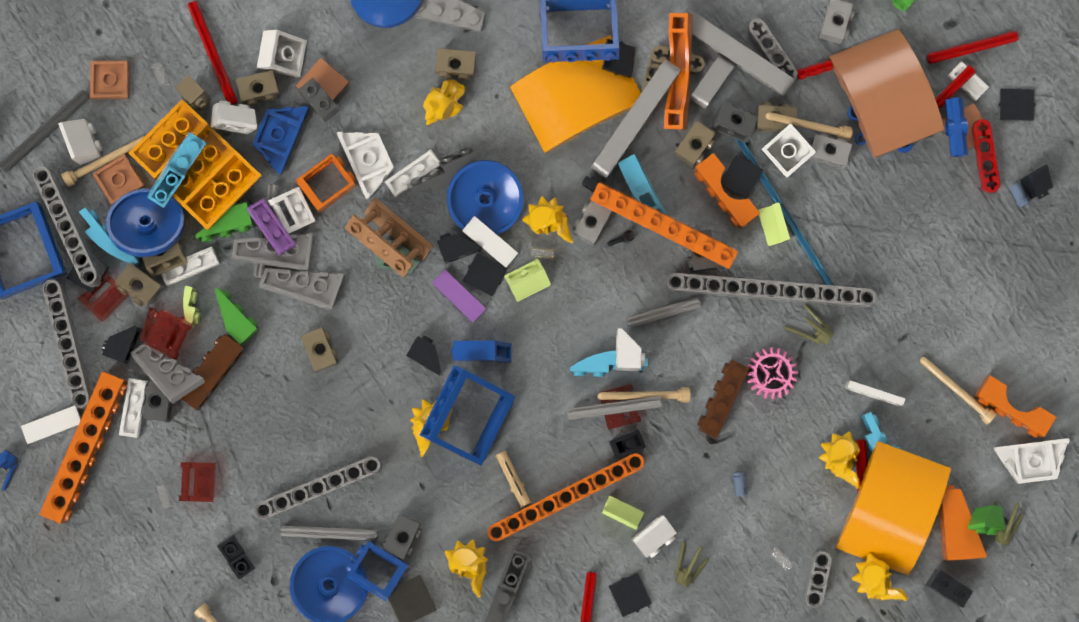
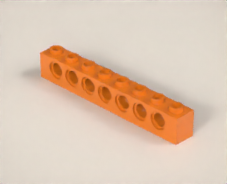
(664, 225)
(74, 453)

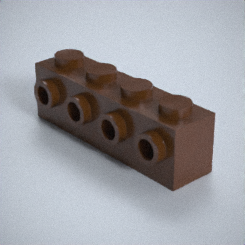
(214, 369)
(723, 399)

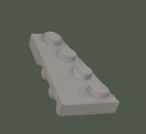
(452, 13)
(262, 252)
(313, 288)
(166, 373)

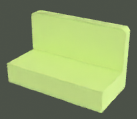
(774, 224)
(527, 280)
(622, 512)

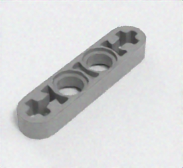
(775, 49)

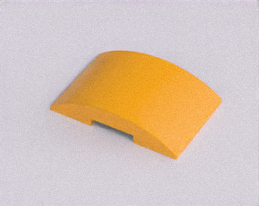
(572, 98)
(215, 177)
(894, 507)

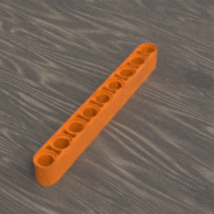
(573, 490)

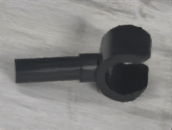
(621, 239)

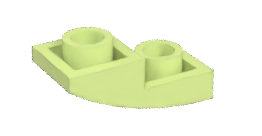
(191, 313)

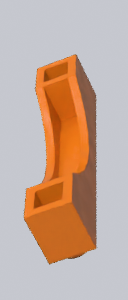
(680, 55)

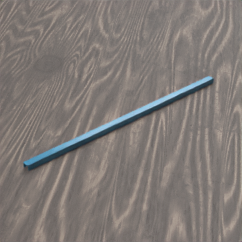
(787, 217)

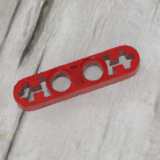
(981, 156)

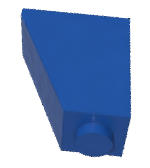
(481, 351)

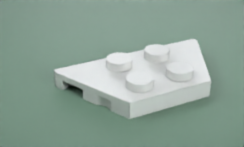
(367, 159)
(1033, 460)

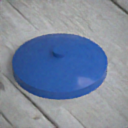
(386, 12)
(488, 193)
(143, 226)
(321, 586)

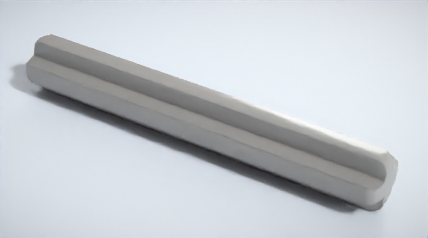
(663, 312)

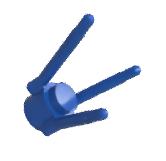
(7, 461)

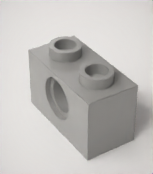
(831, 31)
(841, 150)
(588, 233)

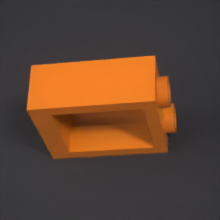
(302, 182)

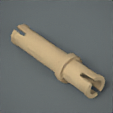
(502, 459)

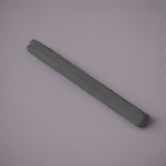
(41, 133)

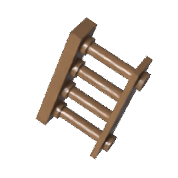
(397, 228)

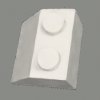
(281, 53)
(233, 118)
(81, 140)
(788, 150)
(628, 353)
(654, 536)

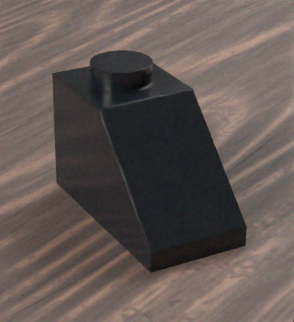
(1038, 182)
(455, 247)
(121, 344)
(425, 354)

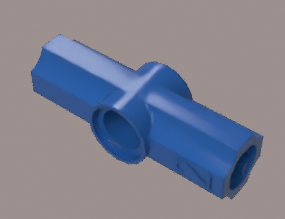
(956, 127)

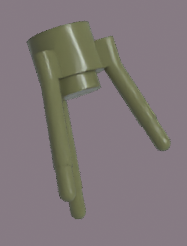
(822, 333)
(1006, 535)
(685, 575)

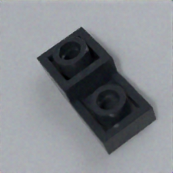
(236, 556)

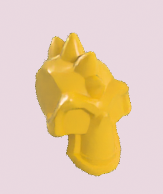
(443, 102)
(548, 218)
(419, 419)
(840, 457)
(468, 562)
(875, 580)

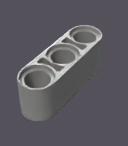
(712, 81)
(820, 588)

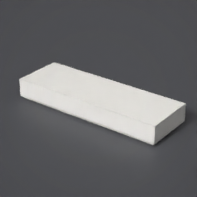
(417, 168)
(490, 241)
(196, 264)
(874, 393)
(131, 415)
(51, 424)

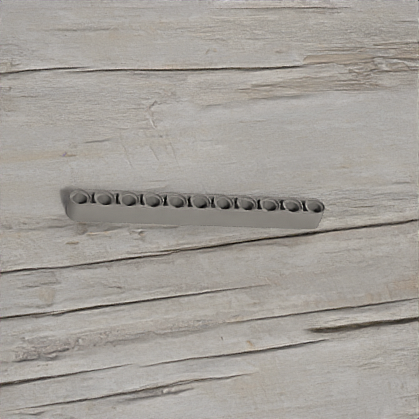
(780, 287)

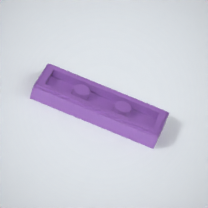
(271, 227)
(459, 296)

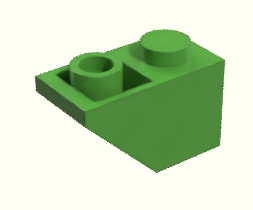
(987, 520)

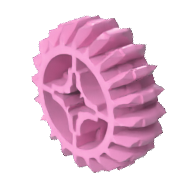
(779, 378)

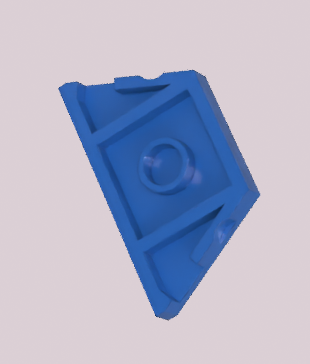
(278, 134)

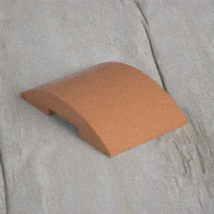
(888, 92)

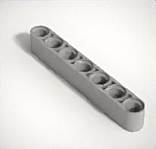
(740, 55)
(636, 118)
(61, 220)
(61, 337)
(308, 488)

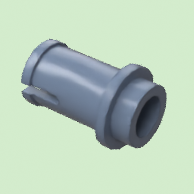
(1019, 195)
(740, 483)

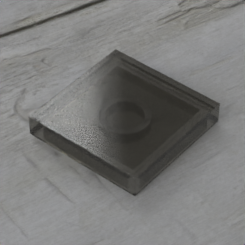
(411, 600)

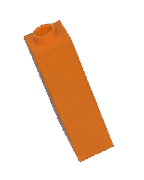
(957, 540)

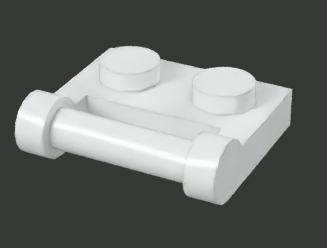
(296, 207)

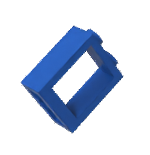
(382, 594)

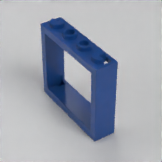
(579, 52)
(43, 226)
(445, 403)

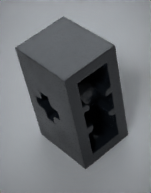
(949, 588)

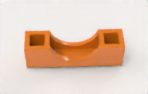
(740, 211)
(993, 393)

